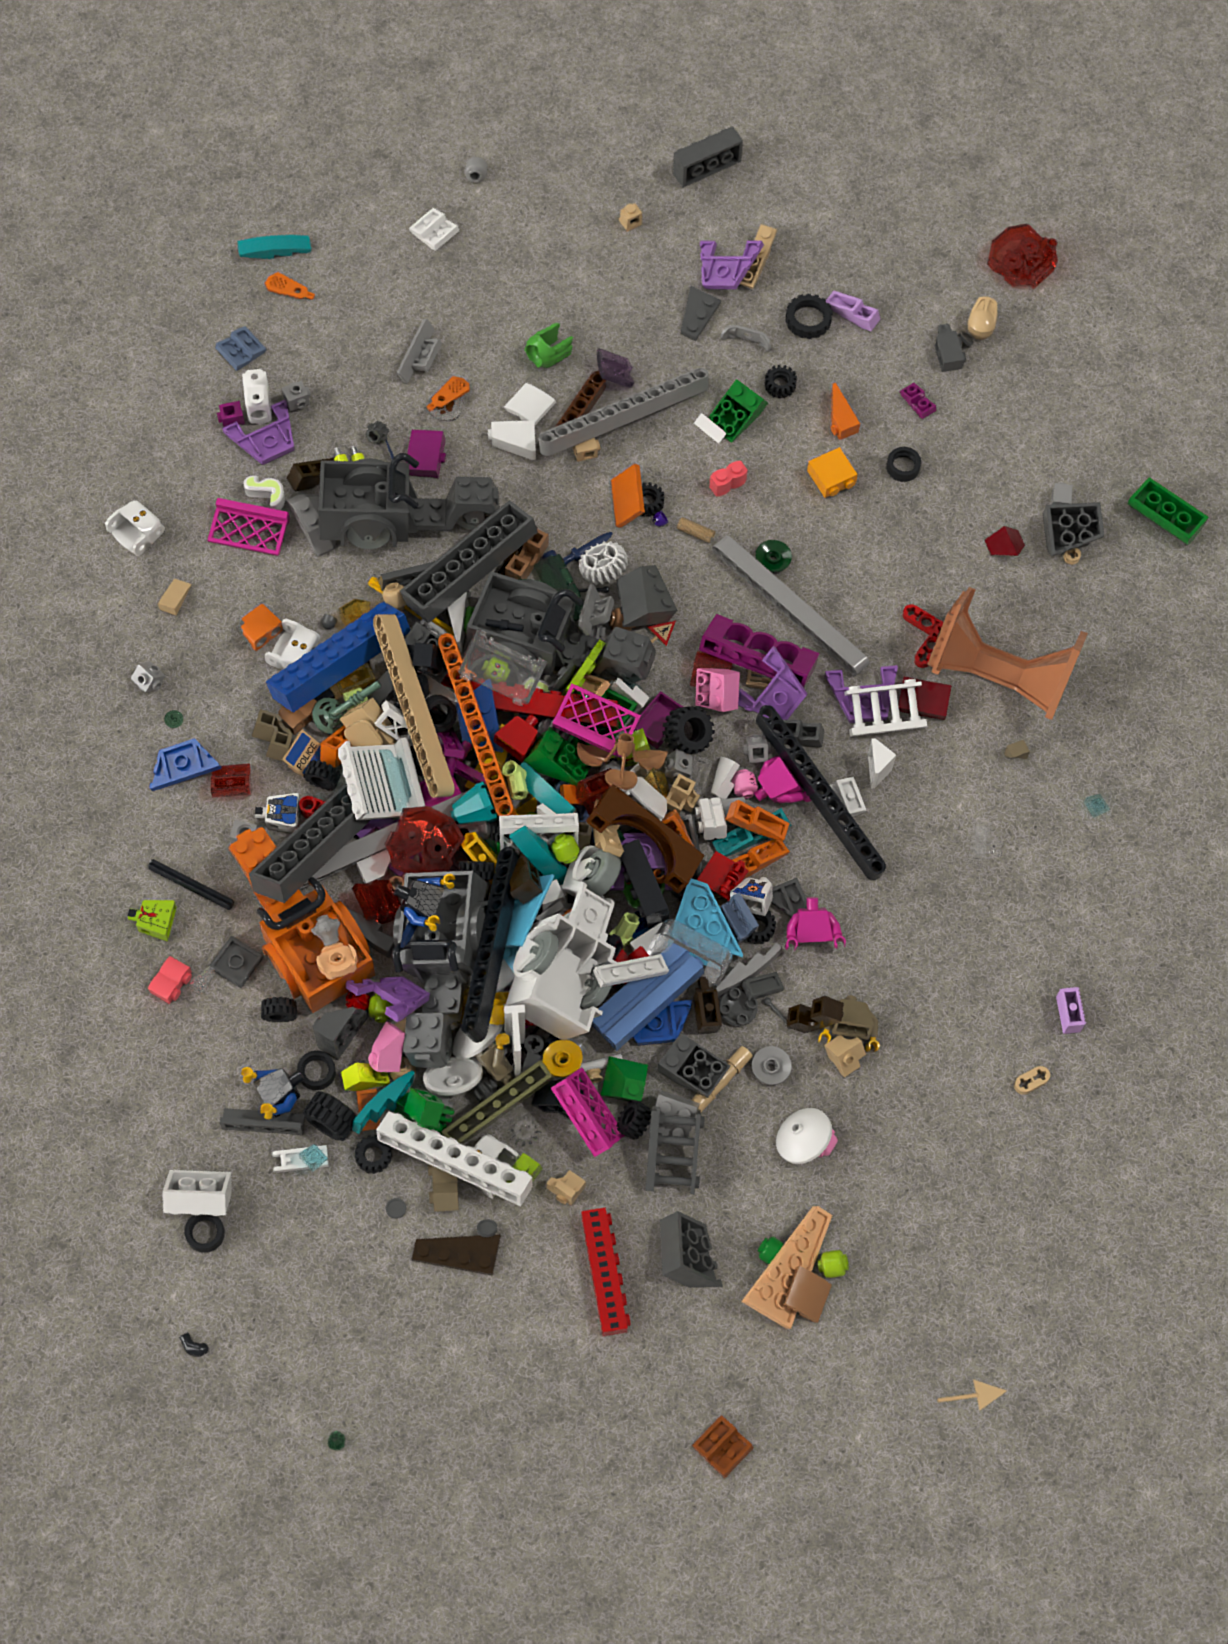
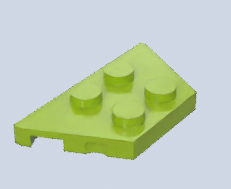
(587, 667)

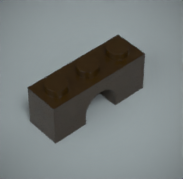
(823, 1013)

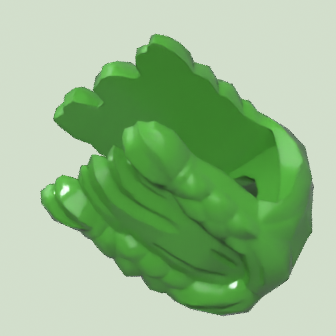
(541, 353)

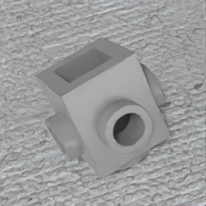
(296, 395)
(148, 677)
(757, 748)
(678, 763)

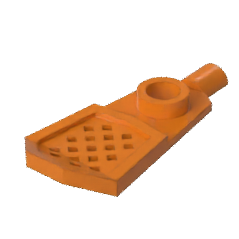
(284, 285)
(450, 391)

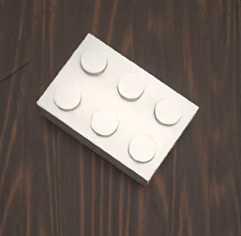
(197, 1192)

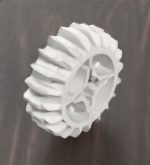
(603, 562)

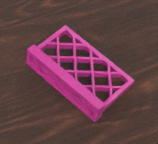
(252, 512)
(584, 733)
(579, 1111)

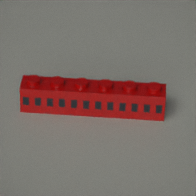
(604, 1271)

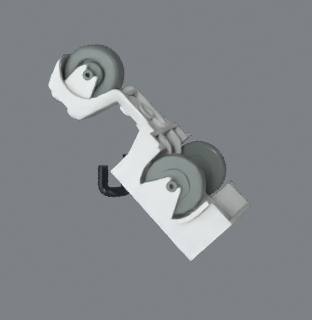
(560, 952)

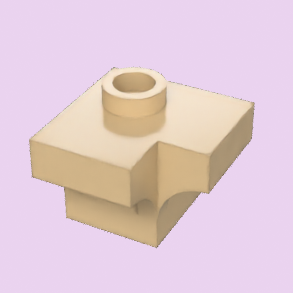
(682, 795)
(845, 1053)
(567, 1187)

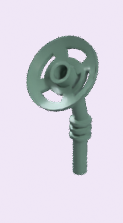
(335, 712)

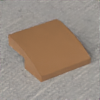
(807, 1294)

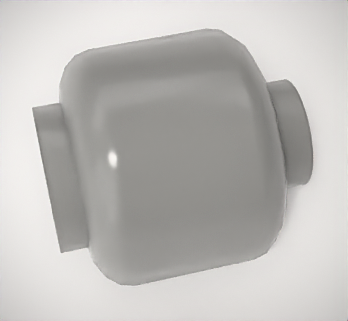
(476, 169)

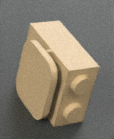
(361, 728)

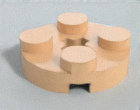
(331, 968)

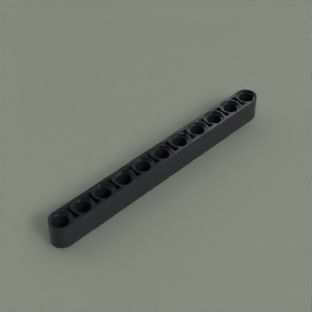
(821, 801)
(490, 949)

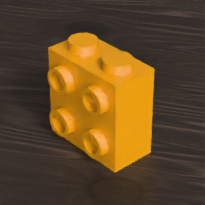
(832, 472)

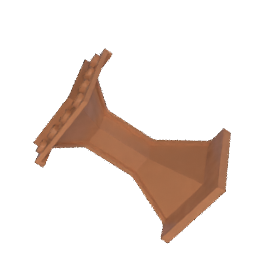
(1038, 679)

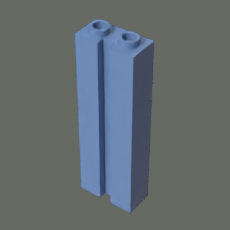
(645, 998)

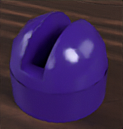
(660, 519)

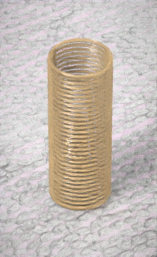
(697, 527)

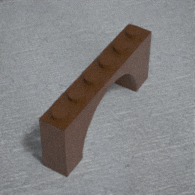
(679, 855)

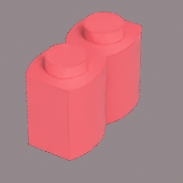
(728, 478)
(170, 979)

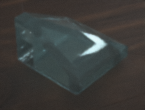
(1096, 805)

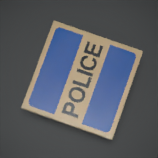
(301, 752)

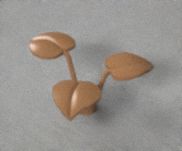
(625, 746)

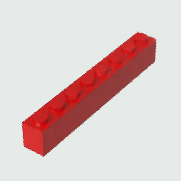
(548, 705)

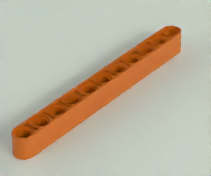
(472, 719)

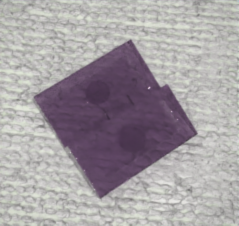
(614, 368)

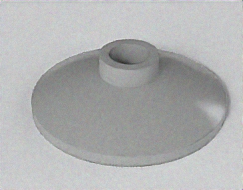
(771, 1056)

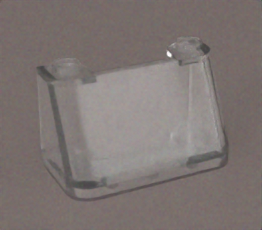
(501, 668)
(714, 953)

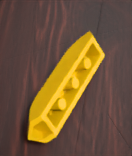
(478, 849)

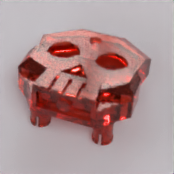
(1028, 264)
(430, 829)

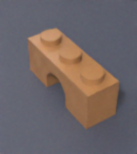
(523, 564)

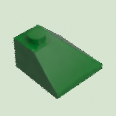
(624, 1080)

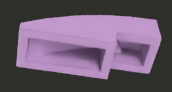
(854, 310)

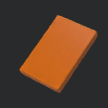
(627, 495)

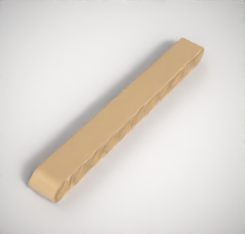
(413, 706)

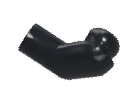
(193, 1348)

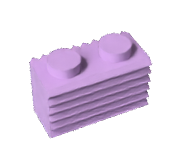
(1070, 1010)

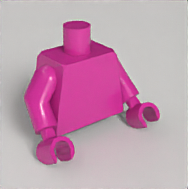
(779, 783)
(813, 925)

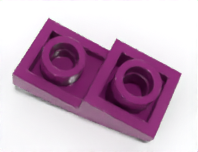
(916, 399)

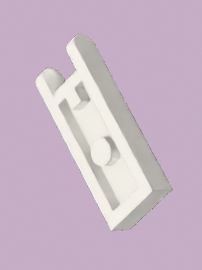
(291, 1162)

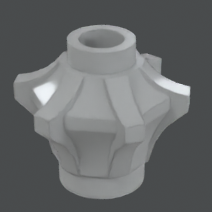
(327, 930)

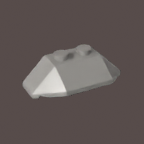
(306, 512)

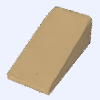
(174, 596)

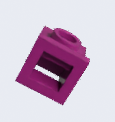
(230, 413)

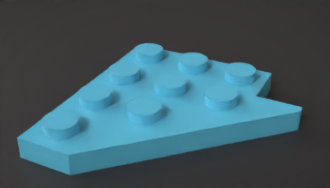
(702, 913)

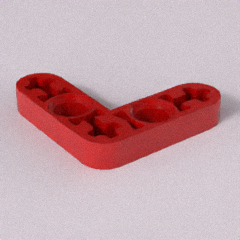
(932, 631)

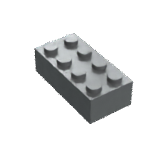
(707, 156)

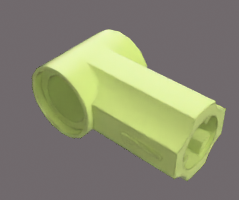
(516, 780)
(626, 928)

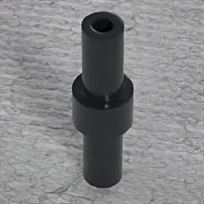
(504, 625)

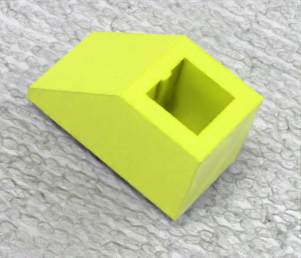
(363, 1077)

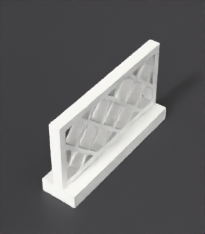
(539, 825)
(515, 1027)

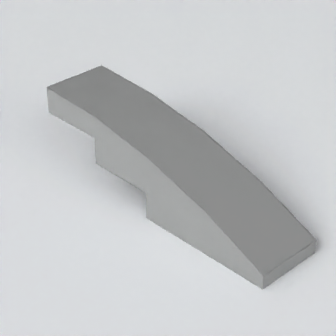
(751, 970)

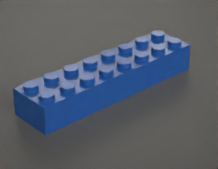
(331, 660)

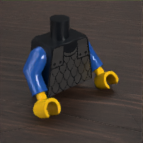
(422, 899)
(275, 1089)

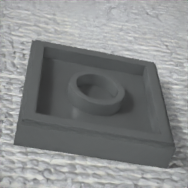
(236, 961)

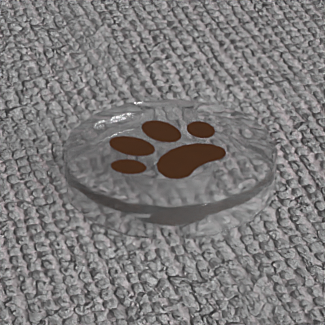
(448, 412)

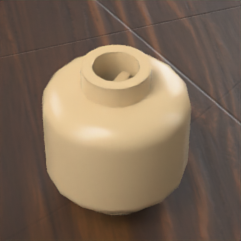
(393, 596)

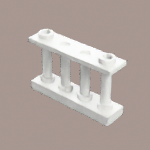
(878, 726)

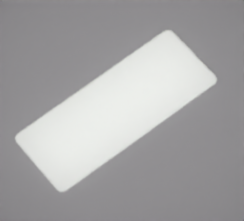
(710, 428)

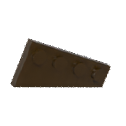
(463, 1253)

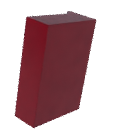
(931, 699)

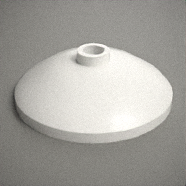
(465, 1048)
(454, 1078)
(804, 1135)

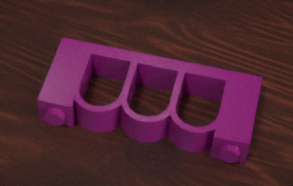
(722, 629)

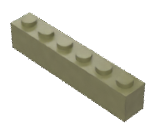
(499, 1103)

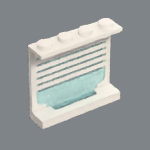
(380, 779)

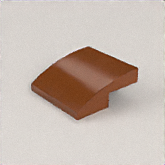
(723, 1446)

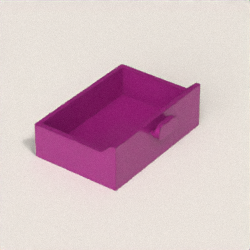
(427, 449)
(654, 717)

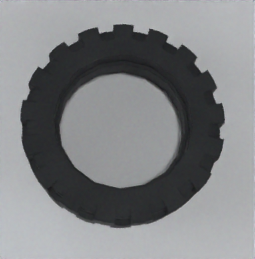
(808, 301)

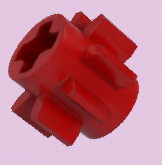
(359, 1001)

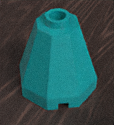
(475, 806)

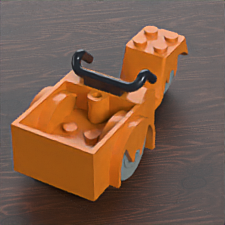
(289, 934)

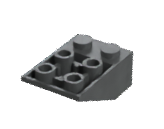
(421, 634)
(692, 1066)

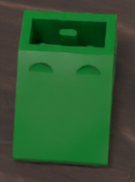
(737, 410)
(556, 758)

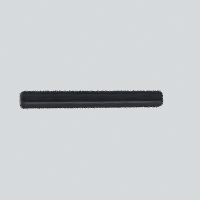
(191, 884)

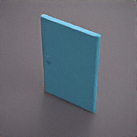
(524, 915)

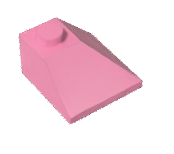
(387, 1049)

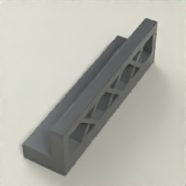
(256, 1122)

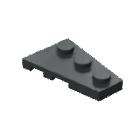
(698, 312)

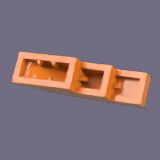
(763, 855)

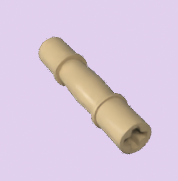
(737, 1062)

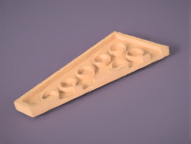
(799, 1250)

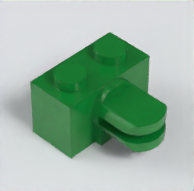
(426, 1108)

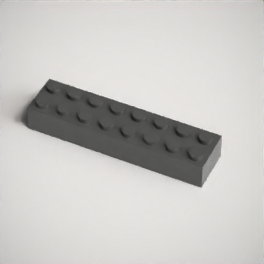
(468, 561)
(307, 848)

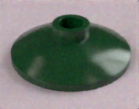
(774, 549)

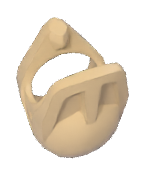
(983, 318)

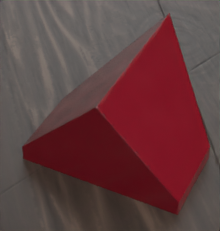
(1005, 542)

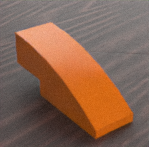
(757, 820)

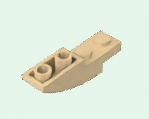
(767, 236)
(608, 839)

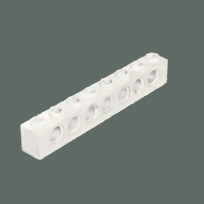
(460, 1167)

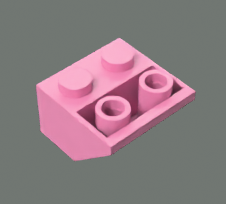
(717, 689)

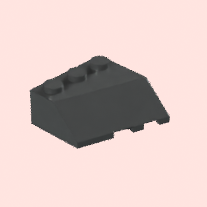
(1071, 525)
(644, 598)
(337, 1029)
(686, 1252)

